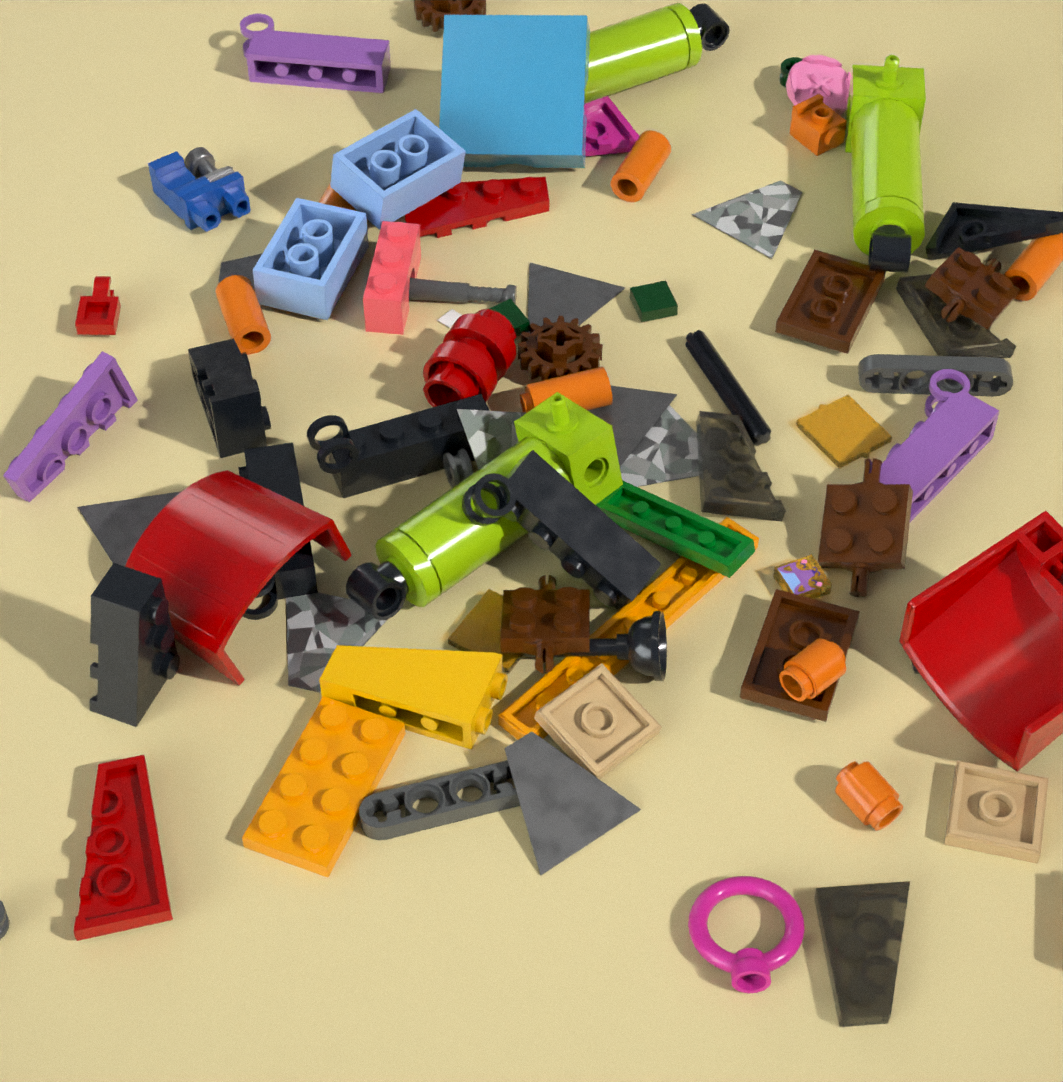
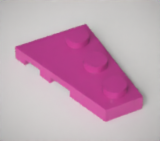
(607, 129)

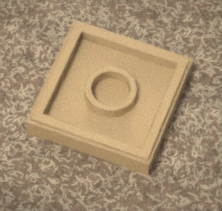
(597, 722)
(996, 811)

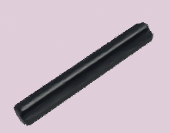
(727, 386)

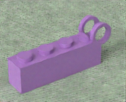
(314, 58)
(941, 444)

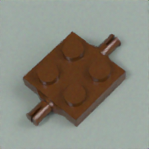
(972, 288)
(865, 527)
(545, 621)

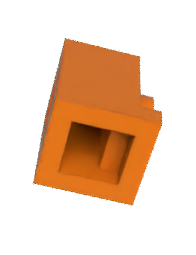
(817, 125)

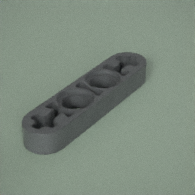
(887, 364)
(444, 792)

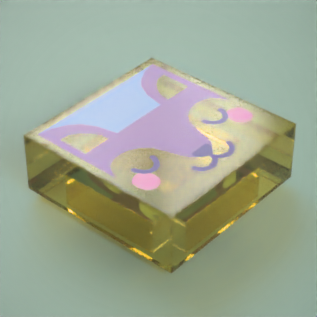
(803, 578)

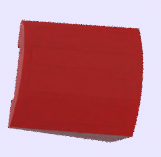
(218, 552)
(995, 642)

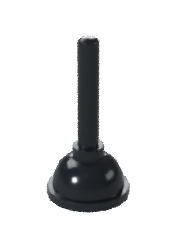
(643, 646)

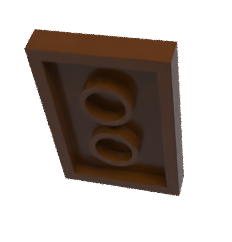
(830, 301)
(788, 629)

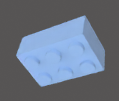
(397, 168)
(311, 258)

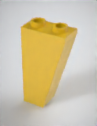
(429, 690)

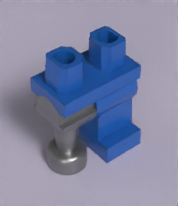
(201, 199)

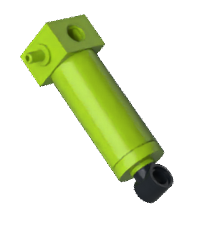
(651, 47)
(884, 142)
(444, 547)

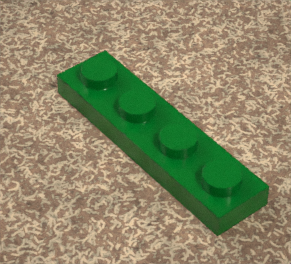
(678, 529)

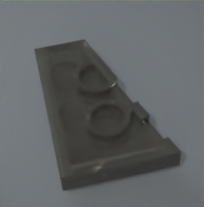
(955, 338)
(729, 472)
(862, 947)

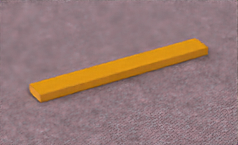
(670, 592)

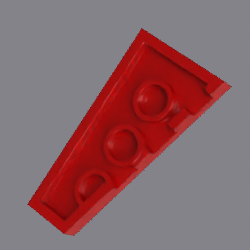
(479, 202)
(124, 862)

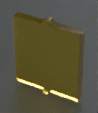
(843, 431)
(482, 630)

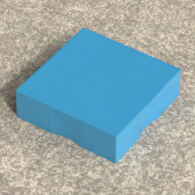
(516, 88)

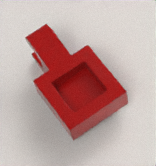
(98, 312)

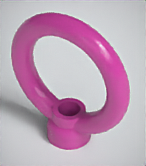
(749, 966)

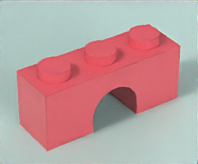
(387, 287)

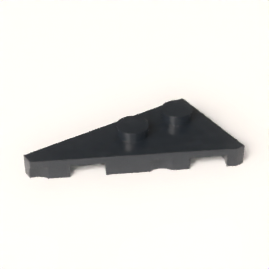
(987, 226)

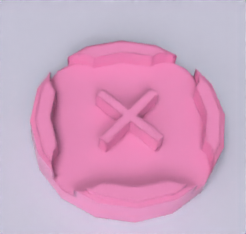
(819, 75)

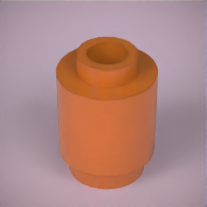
(813, 670)
(868, 794)

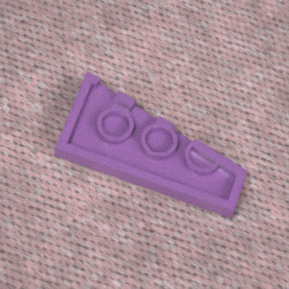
(67, 431)

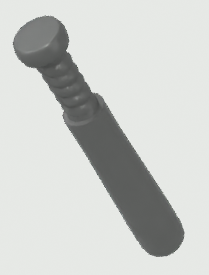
(458, 292)

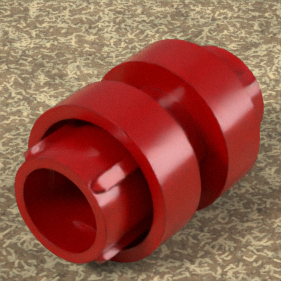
(470, 358)

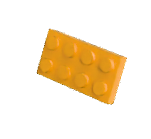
(323, 785)

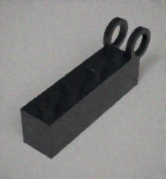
(392, 448)
(277, 470)
(568, 526)

